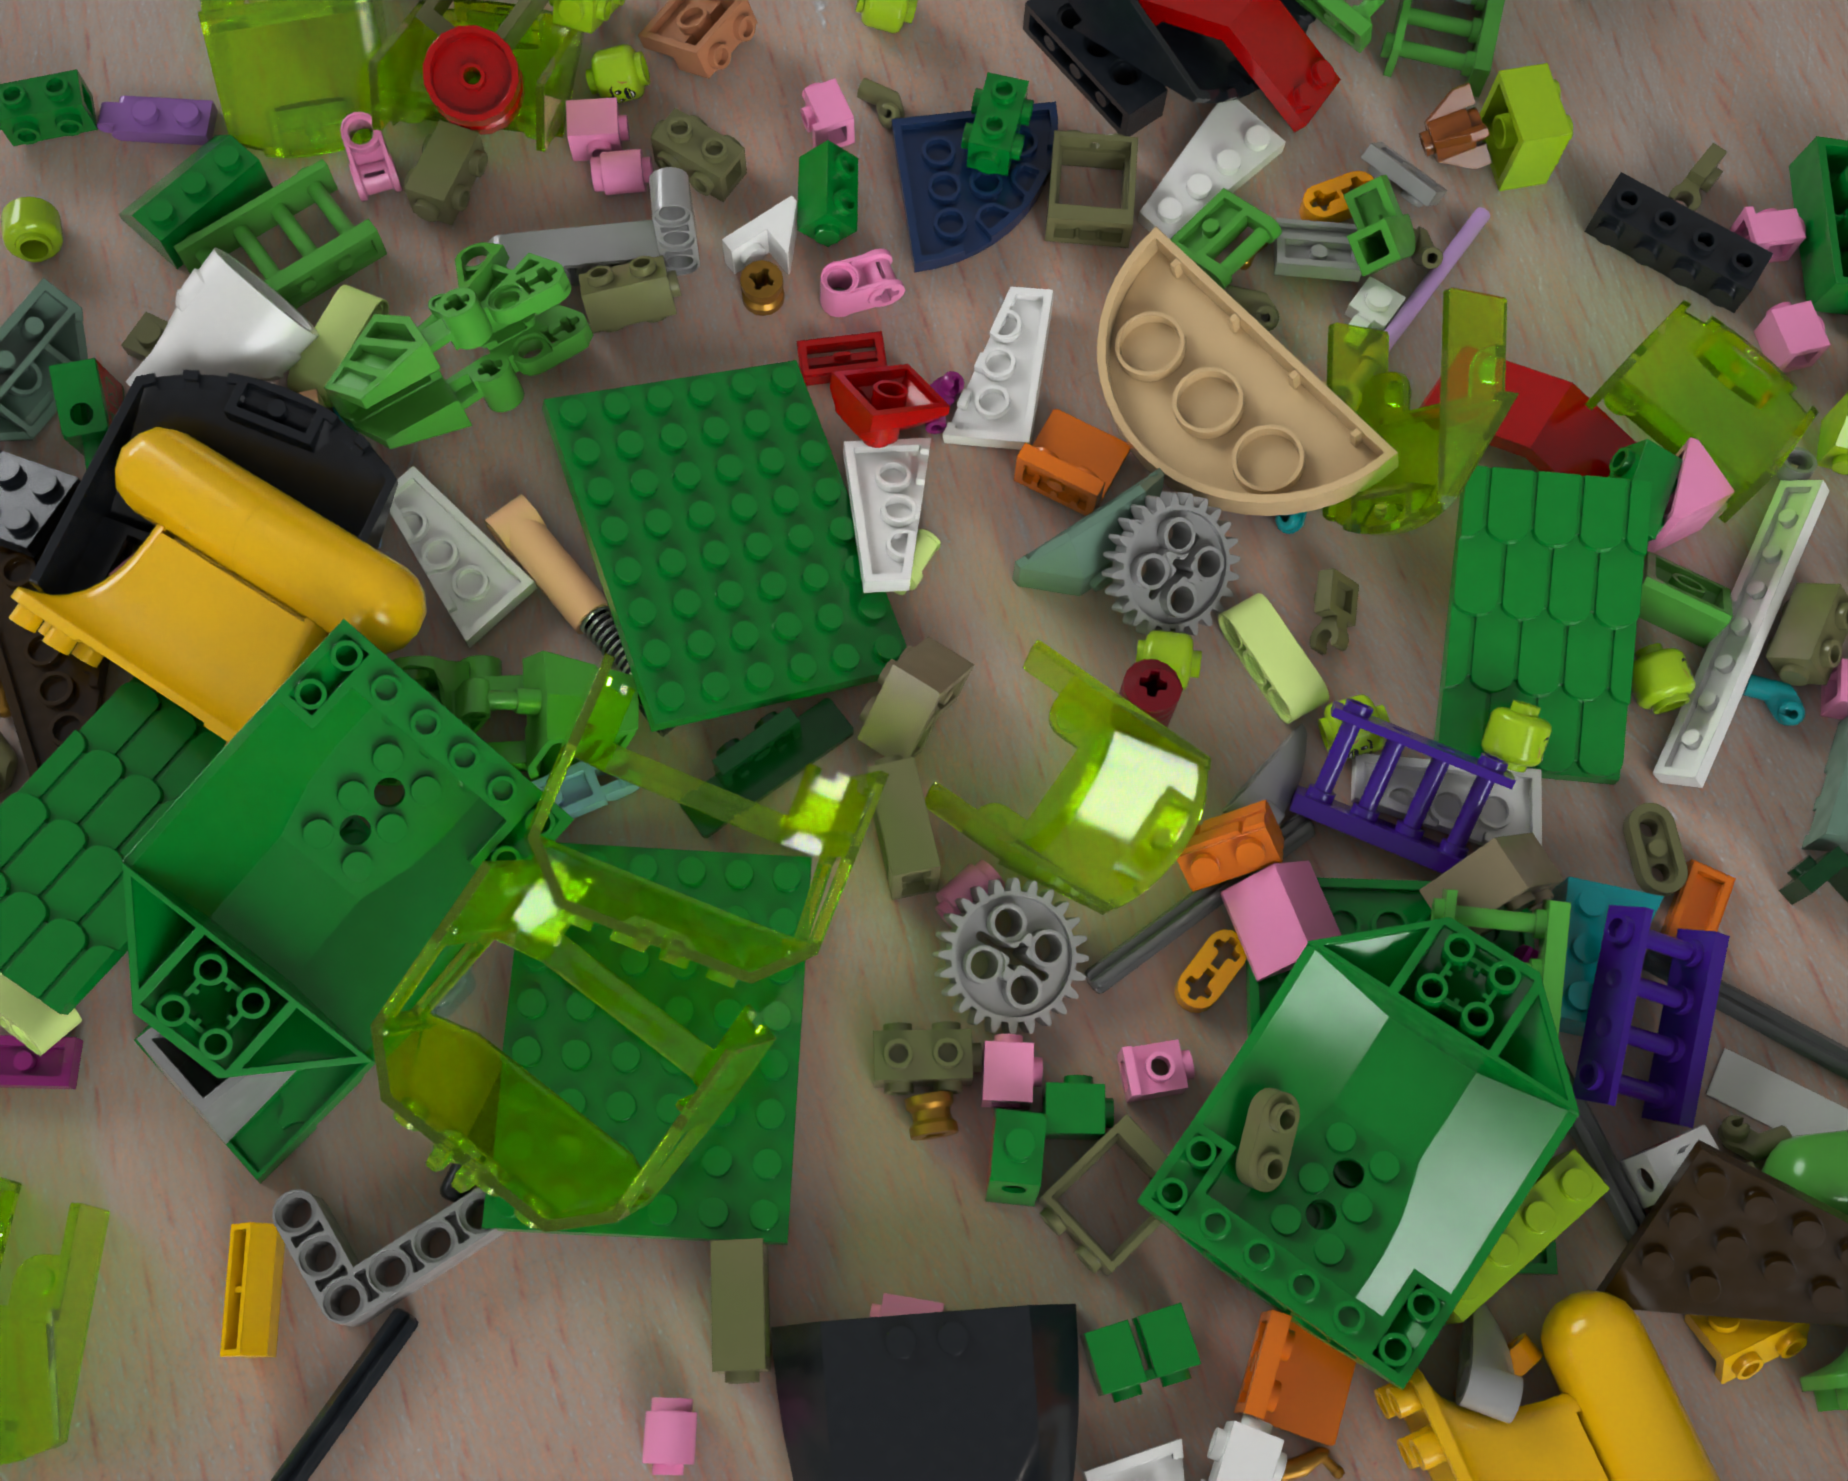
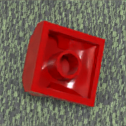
(884, 401)

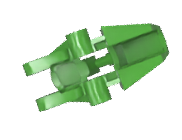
(393, 381)
(544, 692)

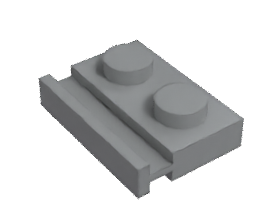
(1315, 250)

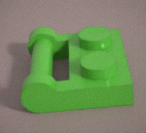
(1219, 226)

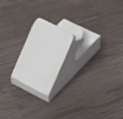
(769, 233)

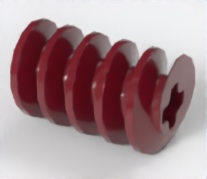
(1152, 688)

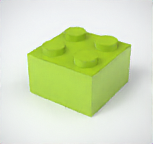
(1525, 126)

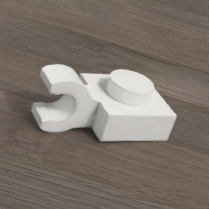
(1374, 305)

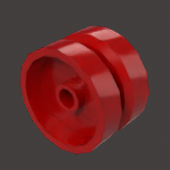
(467, 54)

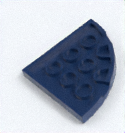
(957, 208)

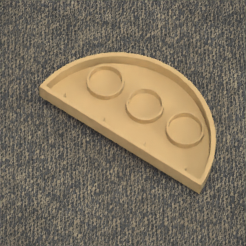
(1221, 398)

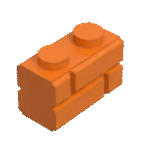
(1232, 846)

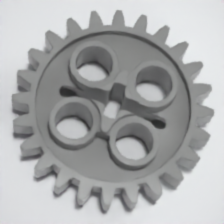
(1171, 564)
(991, 993)

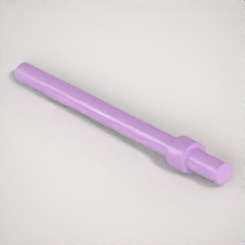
(1436, 276)

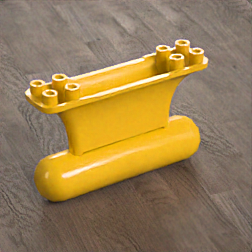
(224, 586)
(1608, 1424)

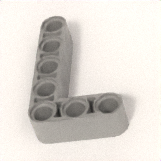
(585, 247)
(369, 1274)

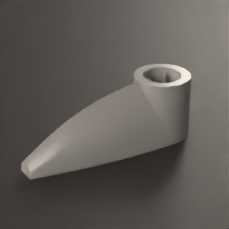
(1276, 777)
(1486, 1369)

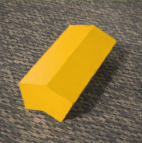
(252, 1291)

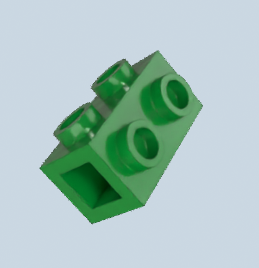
(46, 108)
(999, 115)
(827, 194)
(1649, 463)

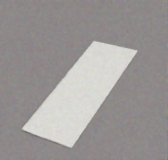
(1773, 1097)

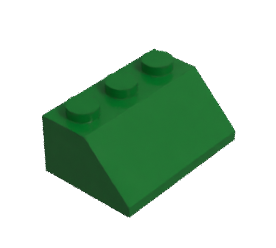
(196, 194)

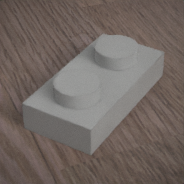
(1416, 185)

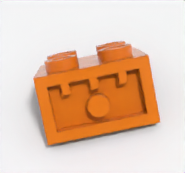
(1071, 462)
(1295, 1380)

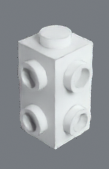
(1246, 1452)

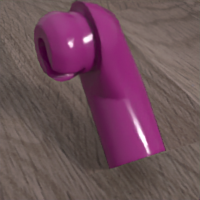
(950, 389)

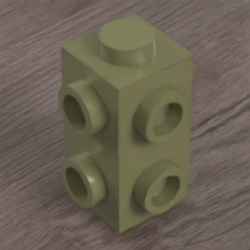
(709, 159)
(445, 173)
(629, 293)
(1810, 634)
(925, 1058)

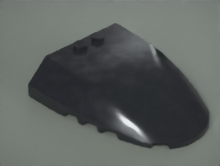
(932, 1395)

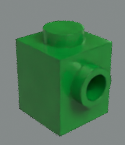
(1076, 1109)

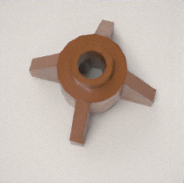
(1454, 132)

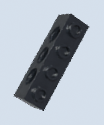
(1112, 85)

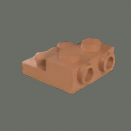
(700, 33)

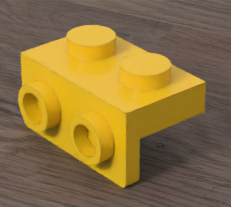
(1746, 1344)

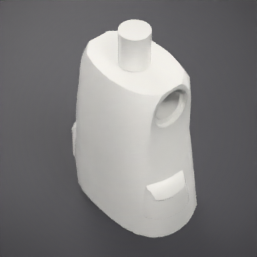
(229, 325)

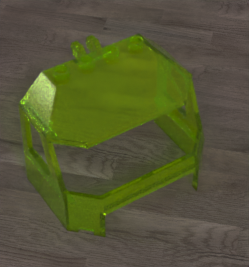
(822, 821)
(501, 1119)

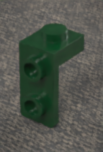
(1812, 874)

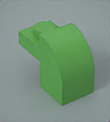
(1383, 231)

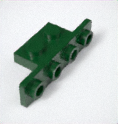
(773, 755)

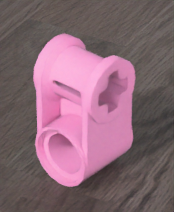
(370, 163)
(863, 284)

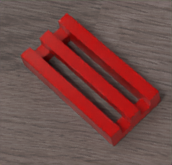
(819, 369)

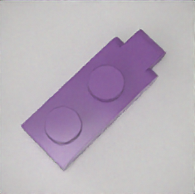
(159, 120)

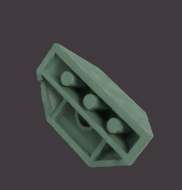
(37, 334)
(1075, 558)

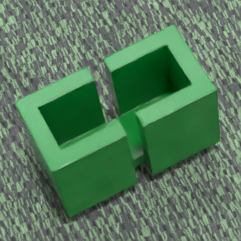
(1164, 1344)

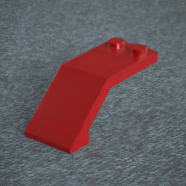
(1265, 44)
(1553, 425)

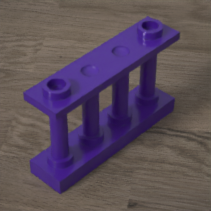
(1407, 835)
(1684, 1024)

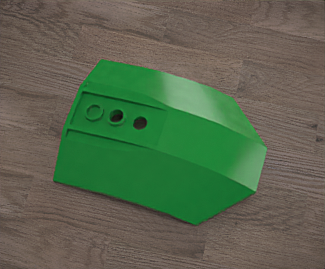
(250, 913)
(1428, 1072)

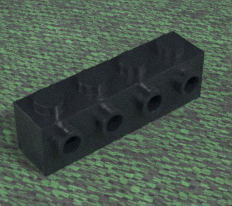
(1678, 243)

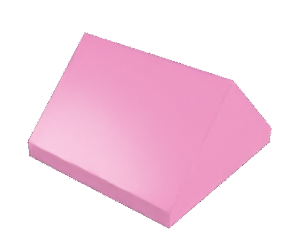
(1697, 497)
(1278, 915)

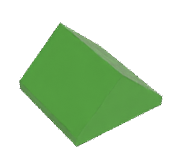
(1683, 601)

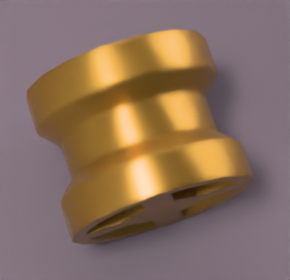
(767, 298)
(931, 1115)

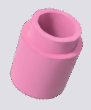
(621, 172)
(960, 886)
(670, 1435)

